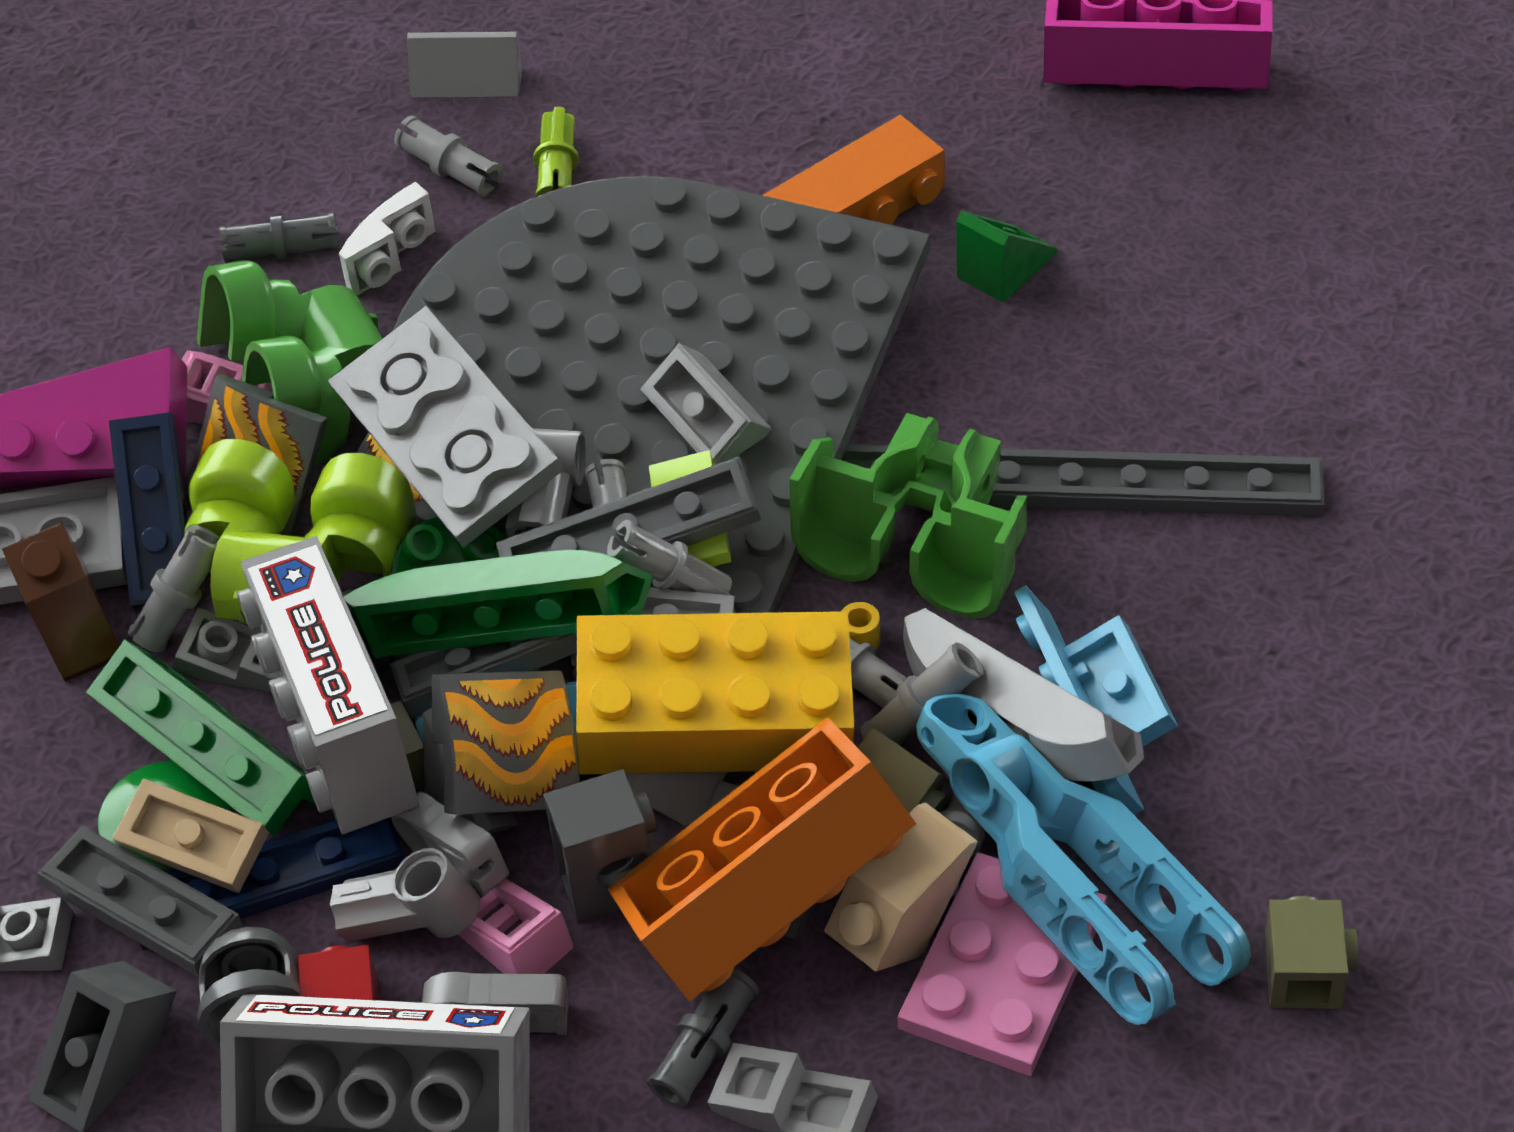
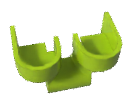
(248, 495)

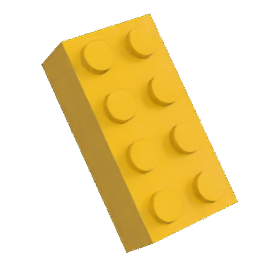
(707, 688)

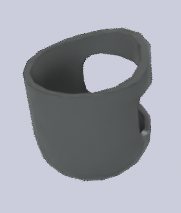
(244, 963)

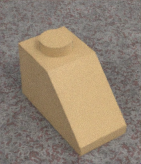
(900, 898)

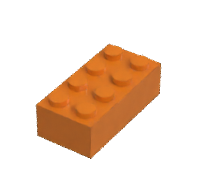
(761, 859)

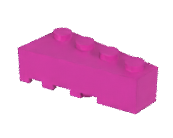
(1159, 43)
(61, 426)

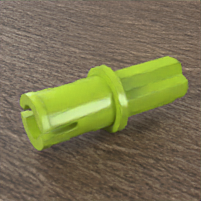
(556, 152)

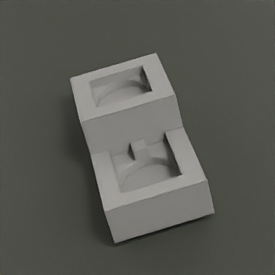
(777, 1094)

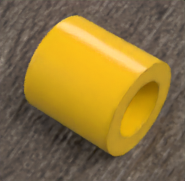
(864, 623)

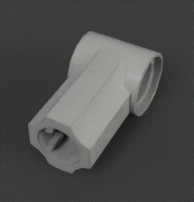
(553, 499)
(418, 894)

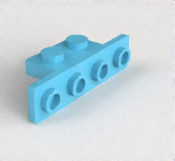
(1104, 672)

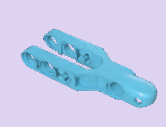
(1029, 804)

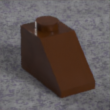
(62, 601)

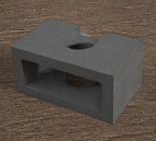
(598, 838)

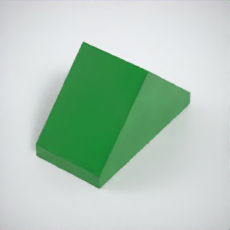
(997, 254)

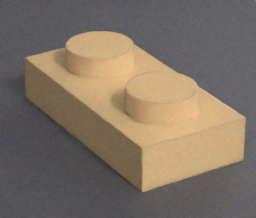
(190, 835)

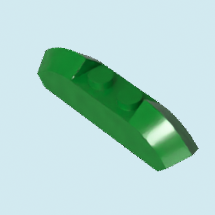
(493, 600)

